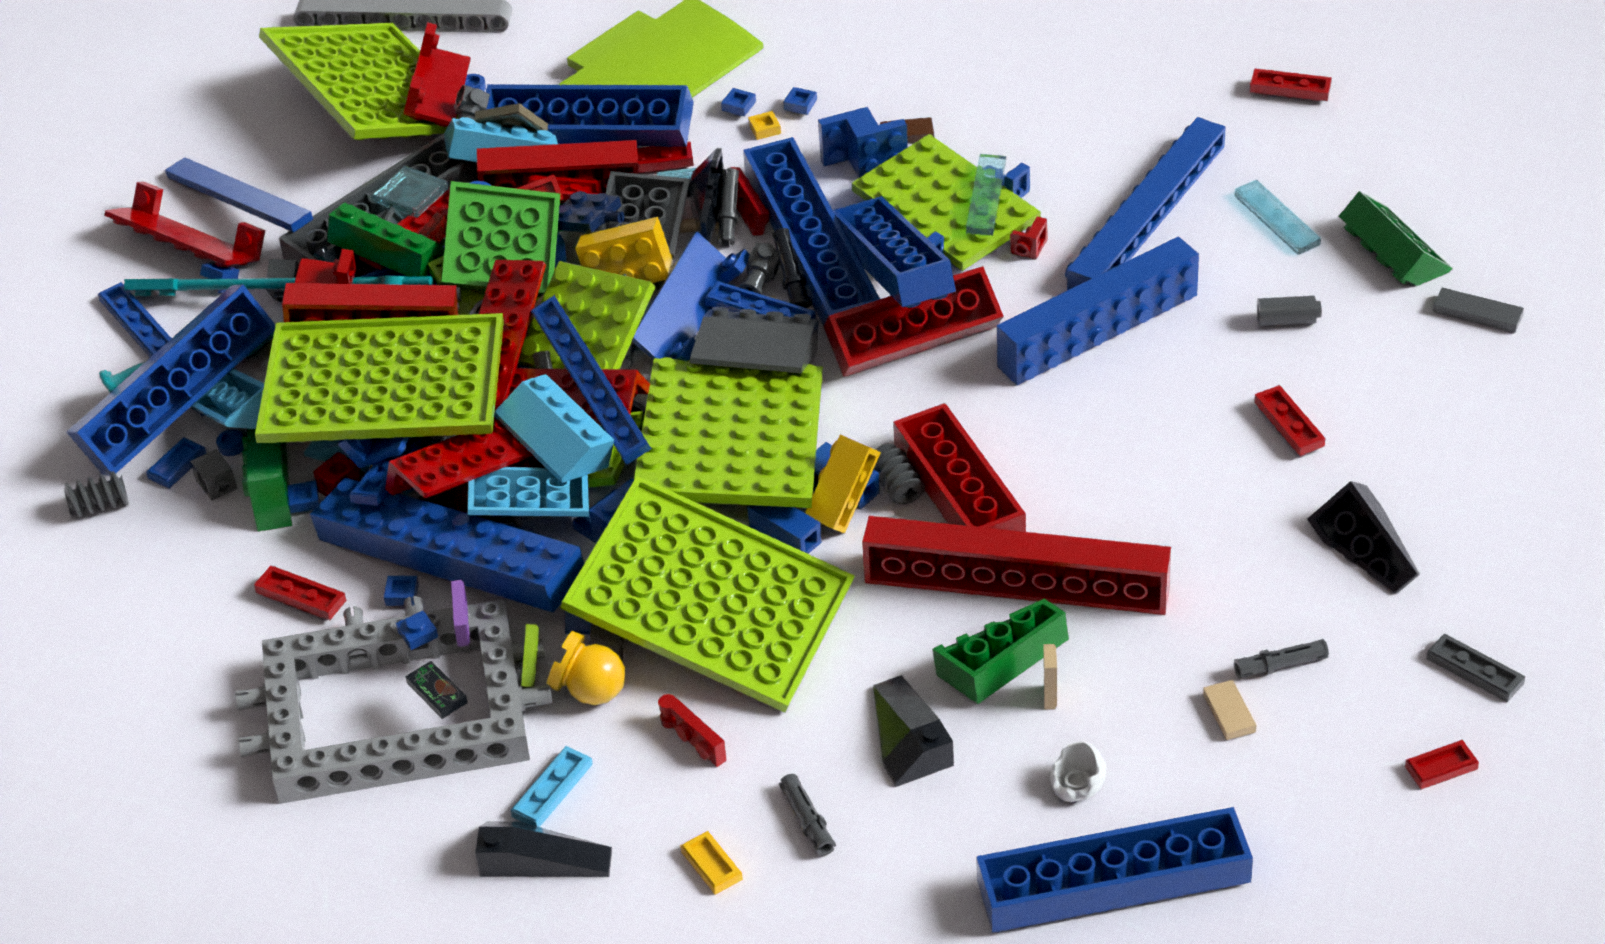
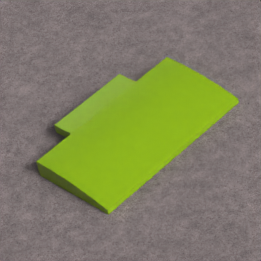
(681, 47)

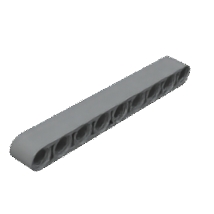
(408, 14)

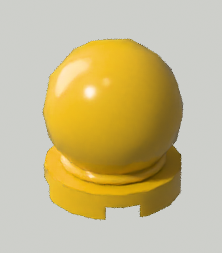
(590, 672)

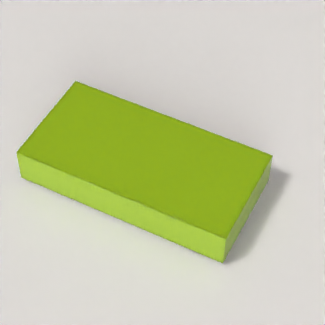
(530, 656)

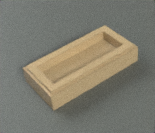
(1050, 676)
(1229, 709)

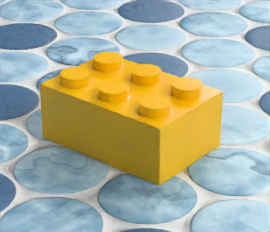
(629, 249)

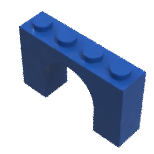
(792, 524)

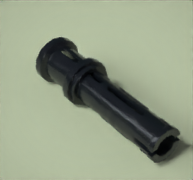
(793, 280)

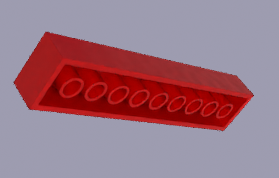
(1017, 565)

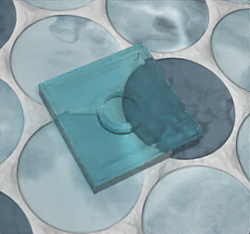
(410, 191)

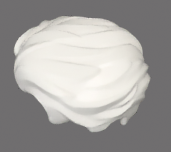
(1078, 772)

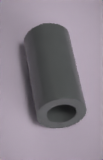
(1288, 310)

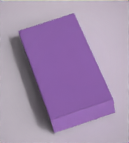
(460, 613)

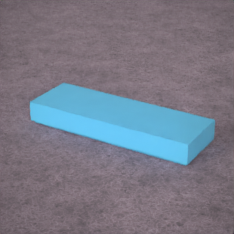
(551, 787)

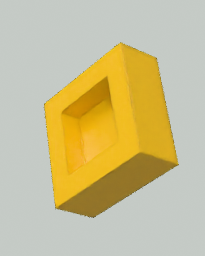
(764, 125)

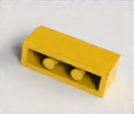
(842, 483)

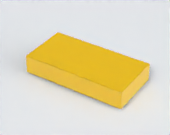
(711, 862)

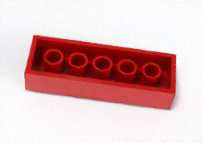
(591, 161)
(366, 301)
(888, 332)
(956, 471)

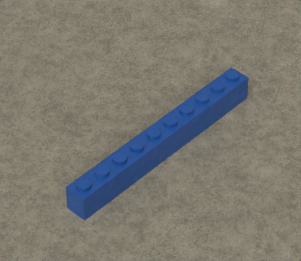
(1149, 202)

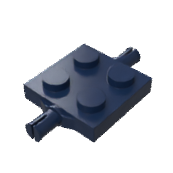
(588, 211)

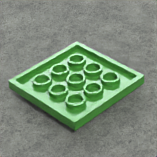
(497, 225)

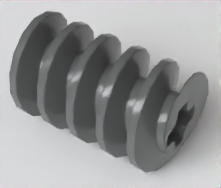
(898, 475)
(95, 494)

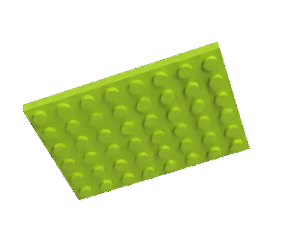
(355, 74)
(381, 378)
(732, 433)
(709, 593)

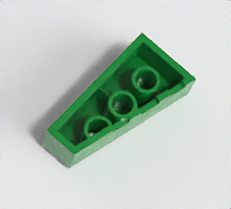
(1001, 651)

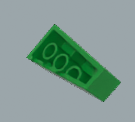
(266, 482)

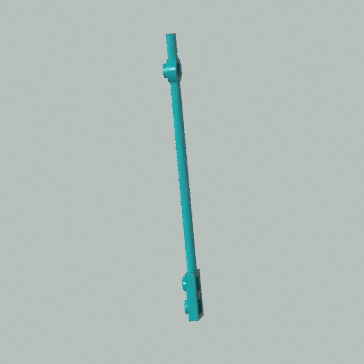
(169, 286)

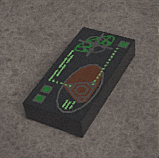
(436, 689)

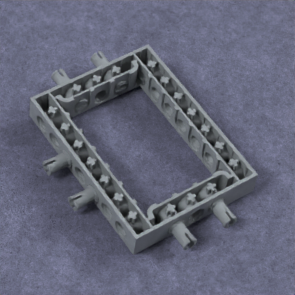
(397, 757)

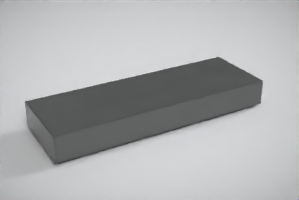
(1478, 309)
(1476, 667)

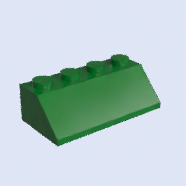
(382, 241)
(1392, 241)

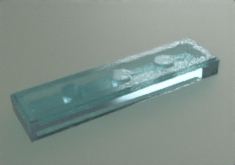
(986, 194)
(1277, 217)

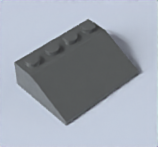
(650, 197)
(756, 340)

